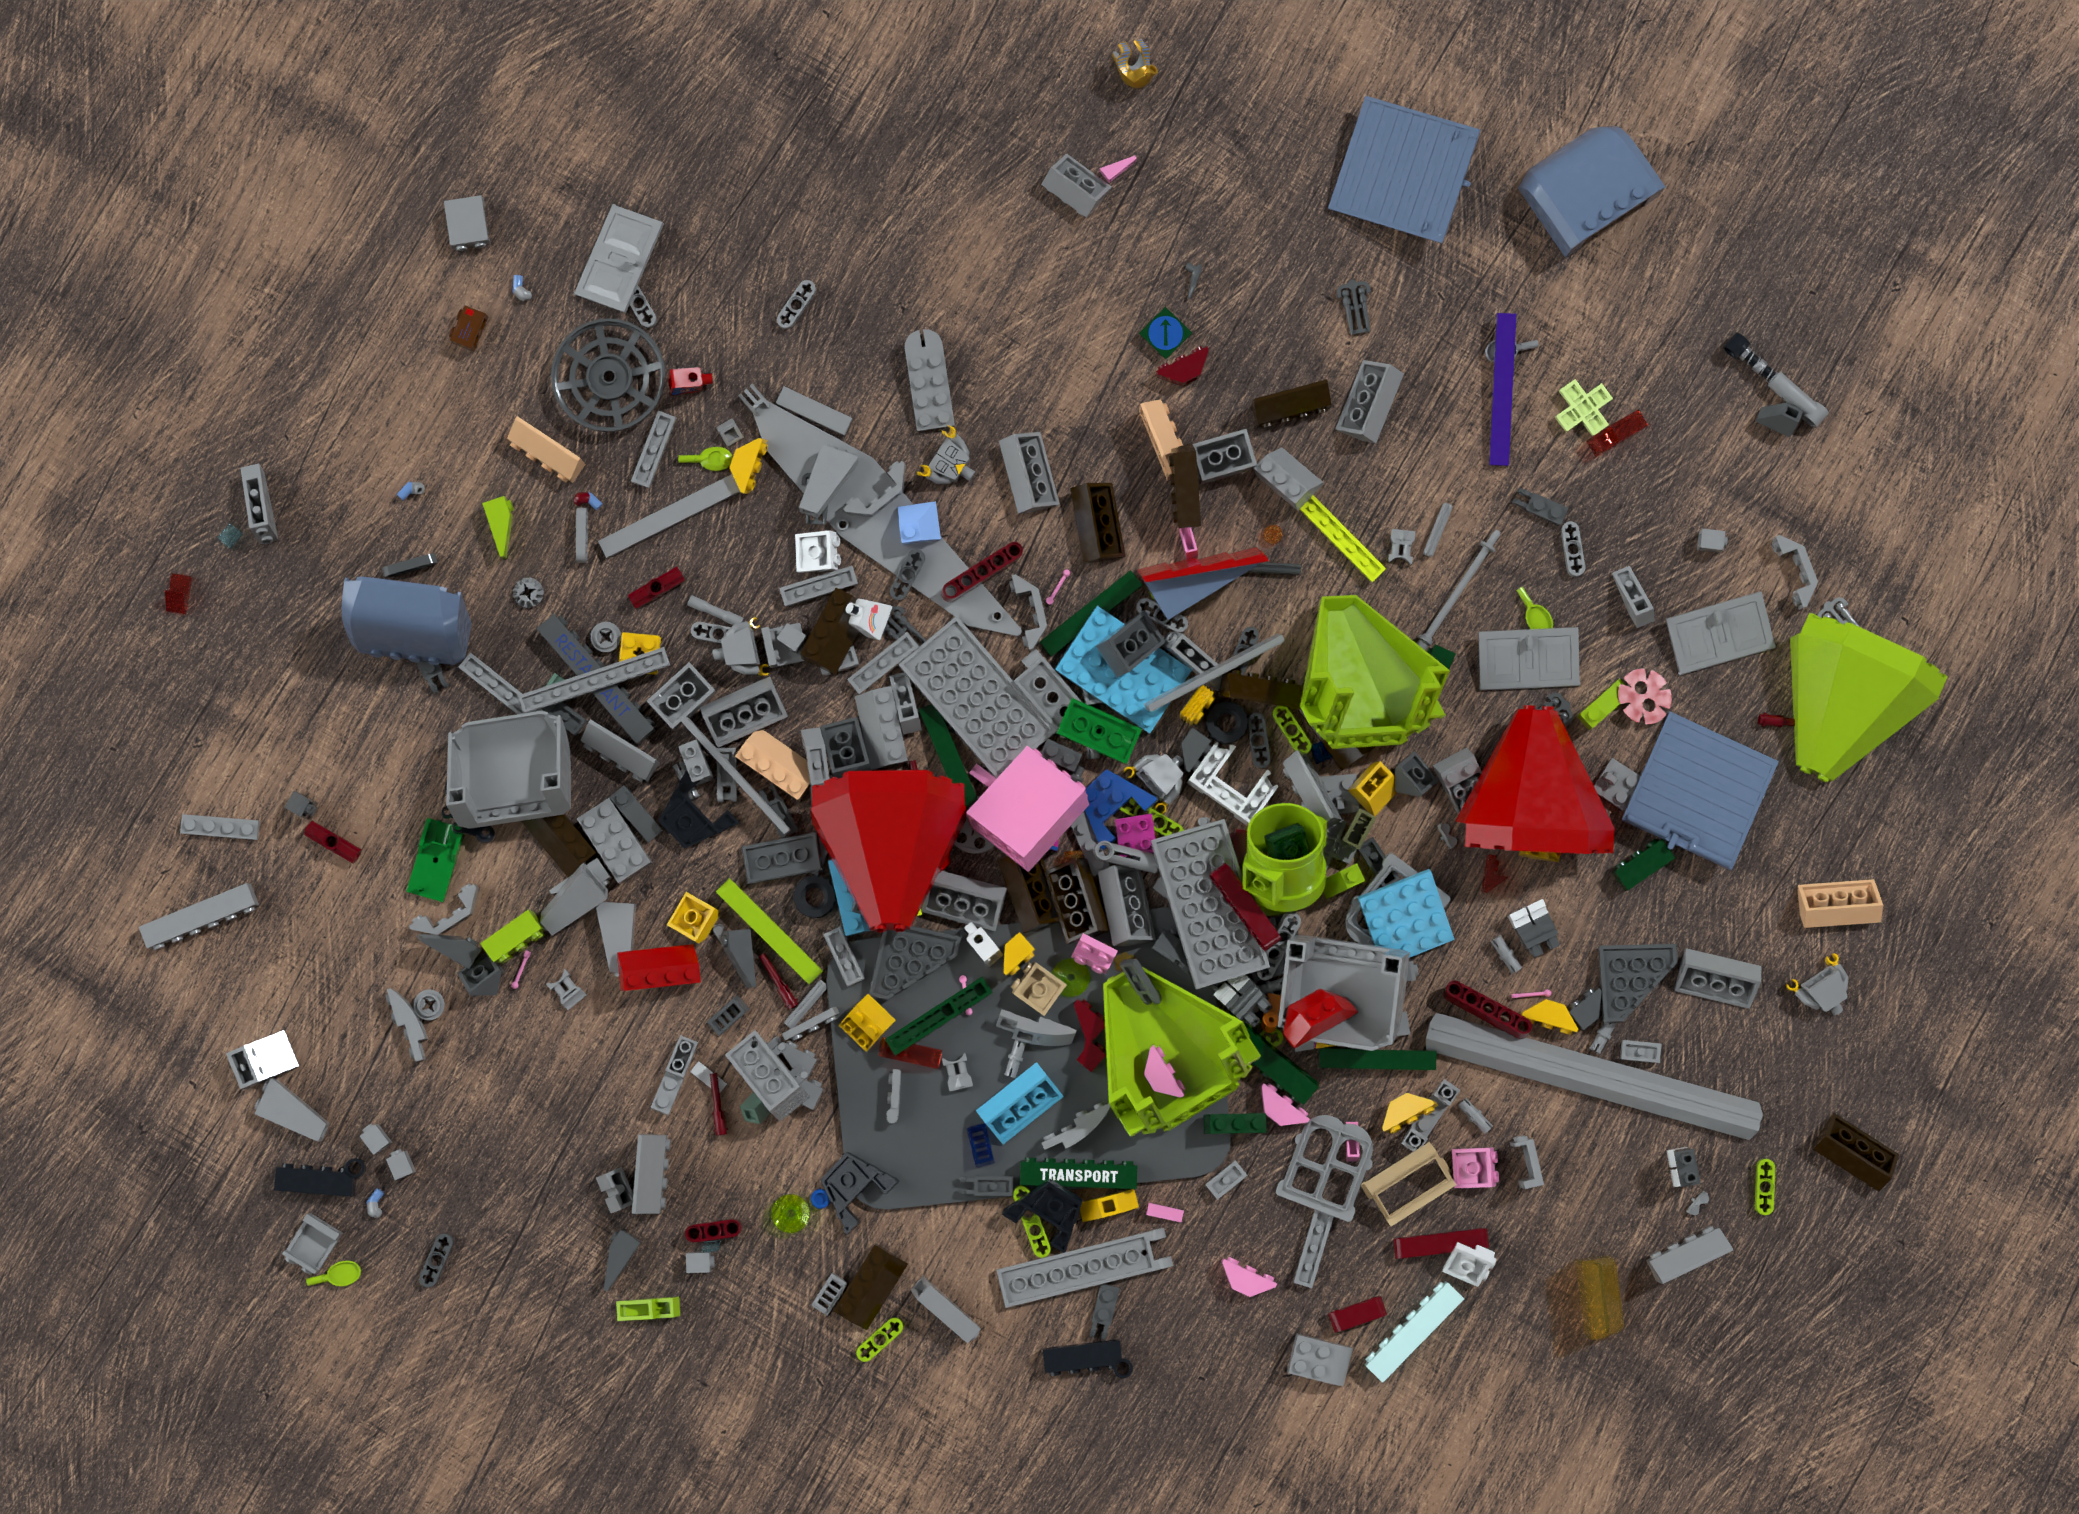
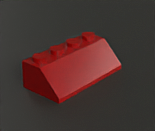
(658, 967)

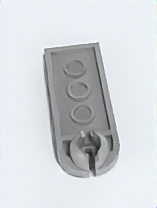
(928, 381)

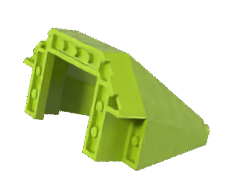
(1367, 678)
(1852, 693)
(1198, 1040)

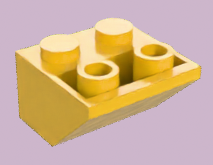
(1374, 788)
(1016, 952)
(867, 1022)

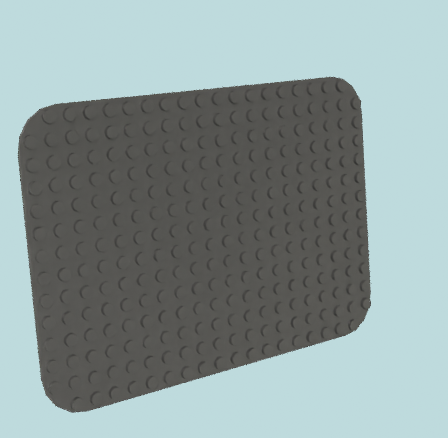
(931, 1140)

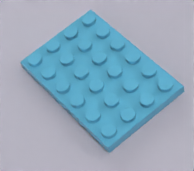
(1130, 691)

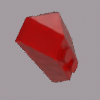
(1315, 1015)

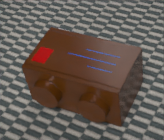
(468, 328)

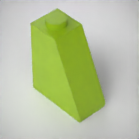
(1343, 880)

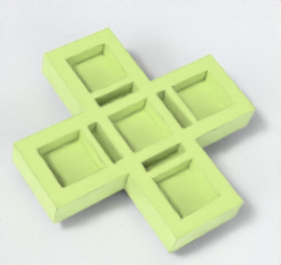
(1583, 407)

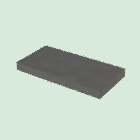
(782, 858)

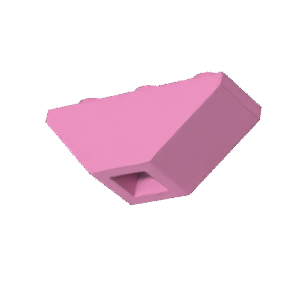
(1161, 1074)
(1280, 1108)
(1246, 1279)

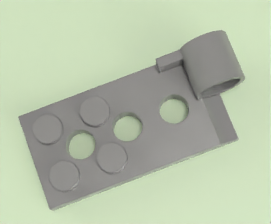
(1037, 668)

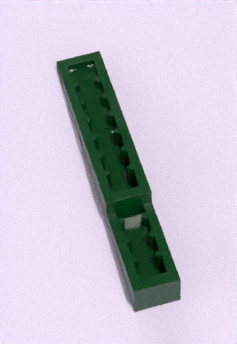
(1106, 600)
(947, 751)
(938, 1015)
(1377, 1059)

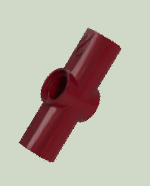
(668, 581)
(342, 848)

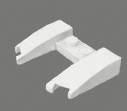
(1206, 782)

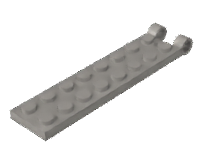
(1080, 1268)

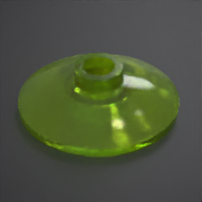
(1081, 975)
(783, 1221)

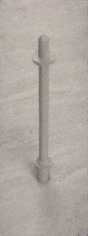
(1426, 639)

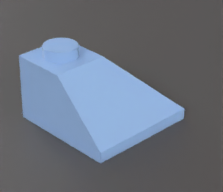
(919, 523)

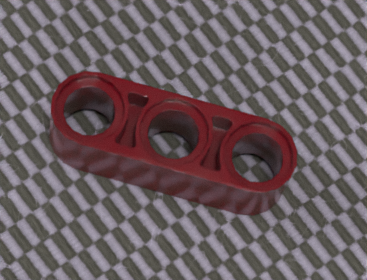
(704, 1234)
(1357, 1314)

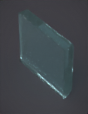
(230, 535)
(711, 1246)

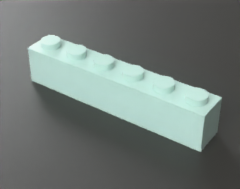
(1413, 1331)

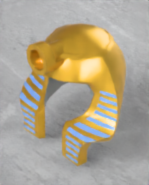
(1141, 72)

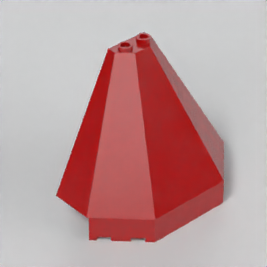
(1536, 793)
(888, 837)

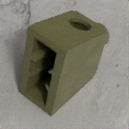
(1358, 828)

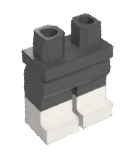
(1533, 934)
(1246, 1004)
(1686, 1164)

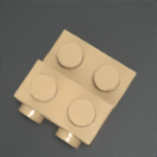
(1038, 987)

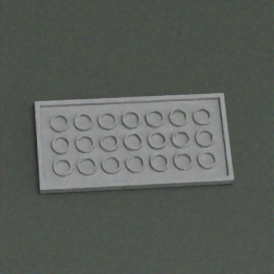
(976, 696)
(1209, 929)

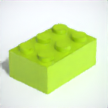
(513, 937)

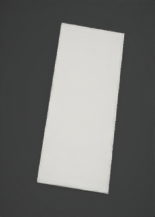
(703, 1074)

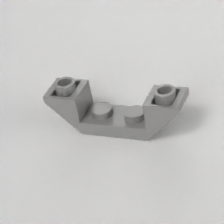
(897, 473)
(1784, 546)
(1023, 587)
(816, 757)
(467, 896)
(1419, 1130)

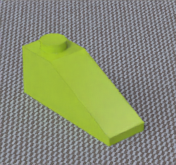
(500, 521)
(1601, 706)

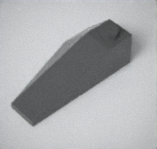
(1171, 949)

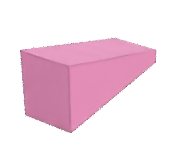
(1114, 170)
(1188, 542)
(982, 775)
(1352, 1148)
(1164, 1212)

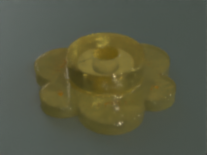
(1119, 958)

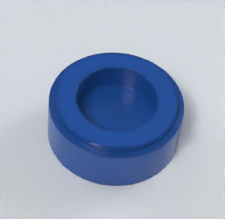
(820, 1198)

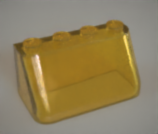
(1600, 1296)

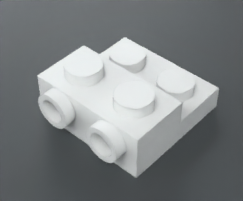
(817, 551)
(1470, 1264)

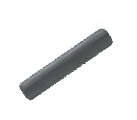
(1277, 568)

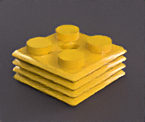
(633, 642)
(1193, 709)

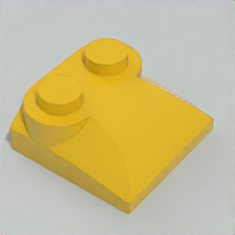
(693, 918)

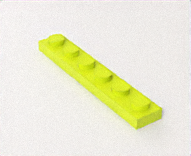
(1342, 538)

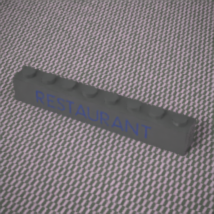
(581, 662)

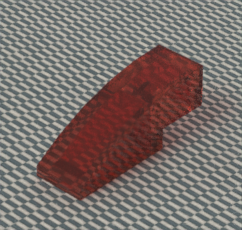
(1617, 433)
(914, 1054)

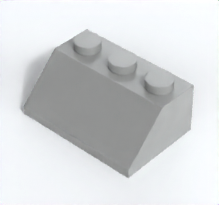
(1076, 185)
(1288, 477)

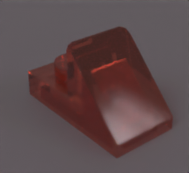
(178, 593)
(1489, 879)

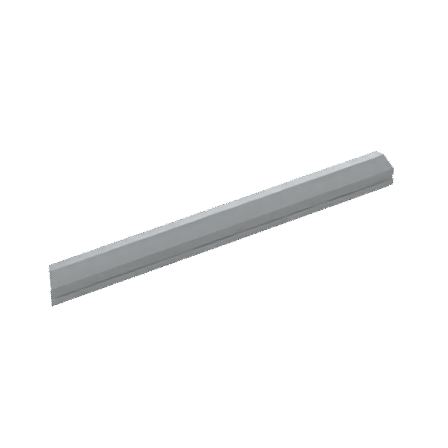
(1594, 1076)

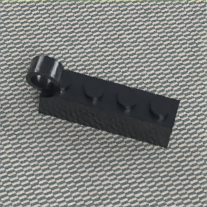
(318, 1181)
(1085, 1355)

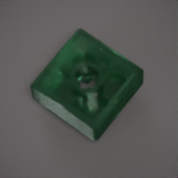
(1281, 839)

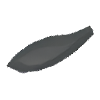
(1196, 271)
(1077, 775)

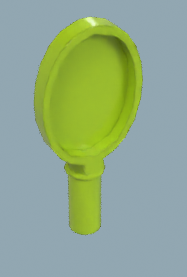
(711, 458)
(1536, 615)
(339, 1274)

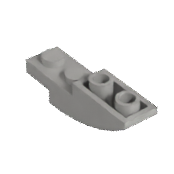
(405, 1015)
(1037, 1033)
(674, 1075)
(1084, 1123)

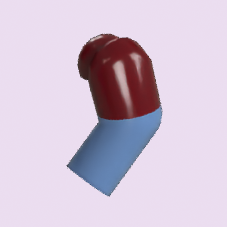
(587, 497)

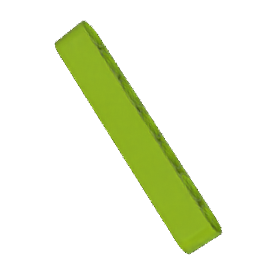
(769, 931)

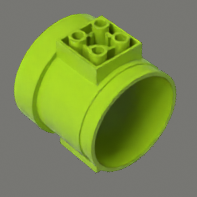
(1285, 883)

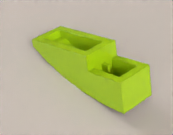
(648, 1308)

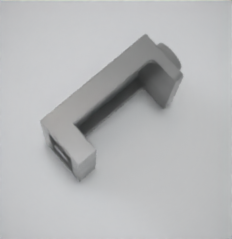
(466, 223)
(696, 762)
(1535, 1177)
(312, 1244)

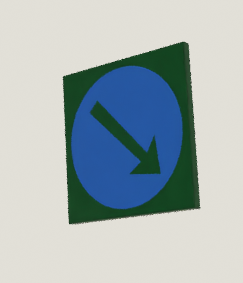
(1165, 333)

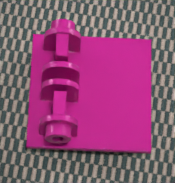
(1136, 832)

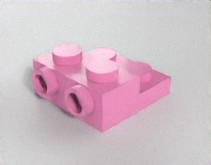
(1094, 954)
(1475, 1167)

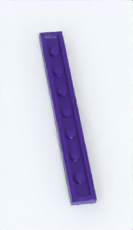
(1502, 389)

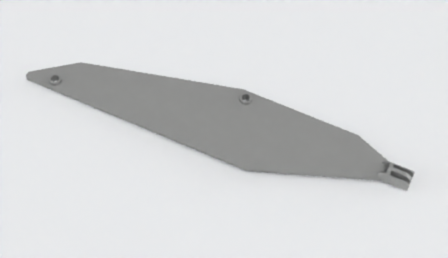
(796, 447)

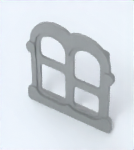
(1389, 863)
(1340, 1134)

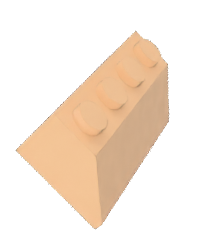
(1160, 431)
(545, 450)
(776, 763)
(1839, 903)

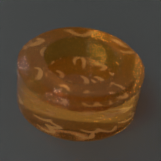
(1272, 534)
(1073, 854)

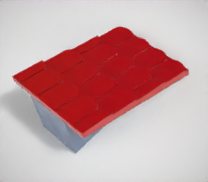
(1190, 580)

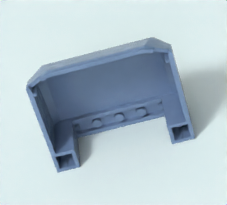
(1589, 185)
(405, 620)

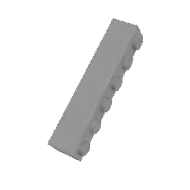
(198, 916)

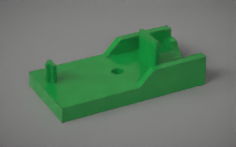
(1116, 736)
(432, 878)

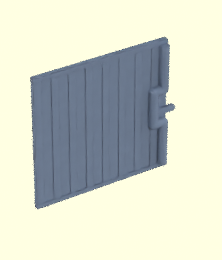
(1404, 169)
(1700, 791)

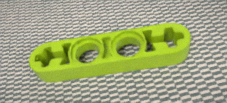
(1155, 814)
(1030, 1221)

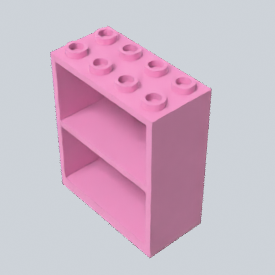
(1028, 808)

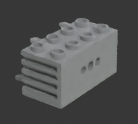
(768, 1075)

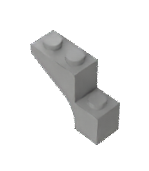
(807, 1060)

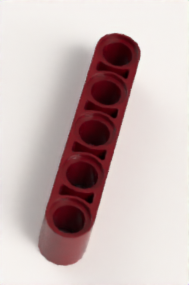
(988, 565)
(1245, 907)
(1497, 1009)
(1439, 1242)

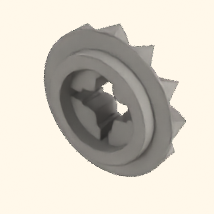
(536, 595)
(605, 627)
(420, 1003)

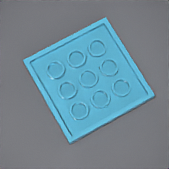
(1407, 915)

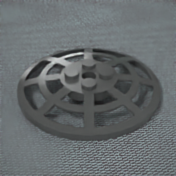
(602, 365)

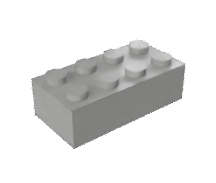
(614, 841)

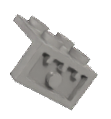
(778, 653)

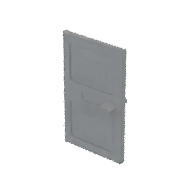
(618, 258)
(1720, 633)
(1528, 658)

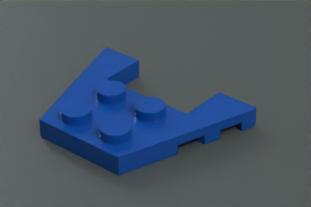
(1107, 796)

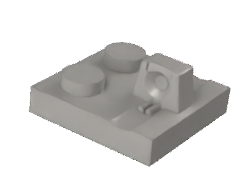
(1616, 784)
(1337, 788)

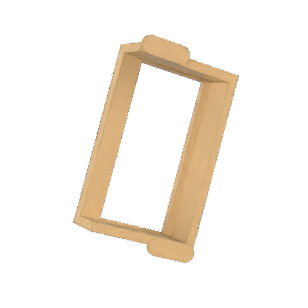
(1401, 1170)

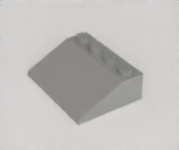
(650, 1174)

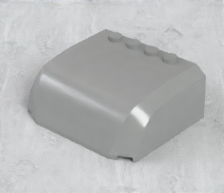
(508, 770)
(1363, 973)

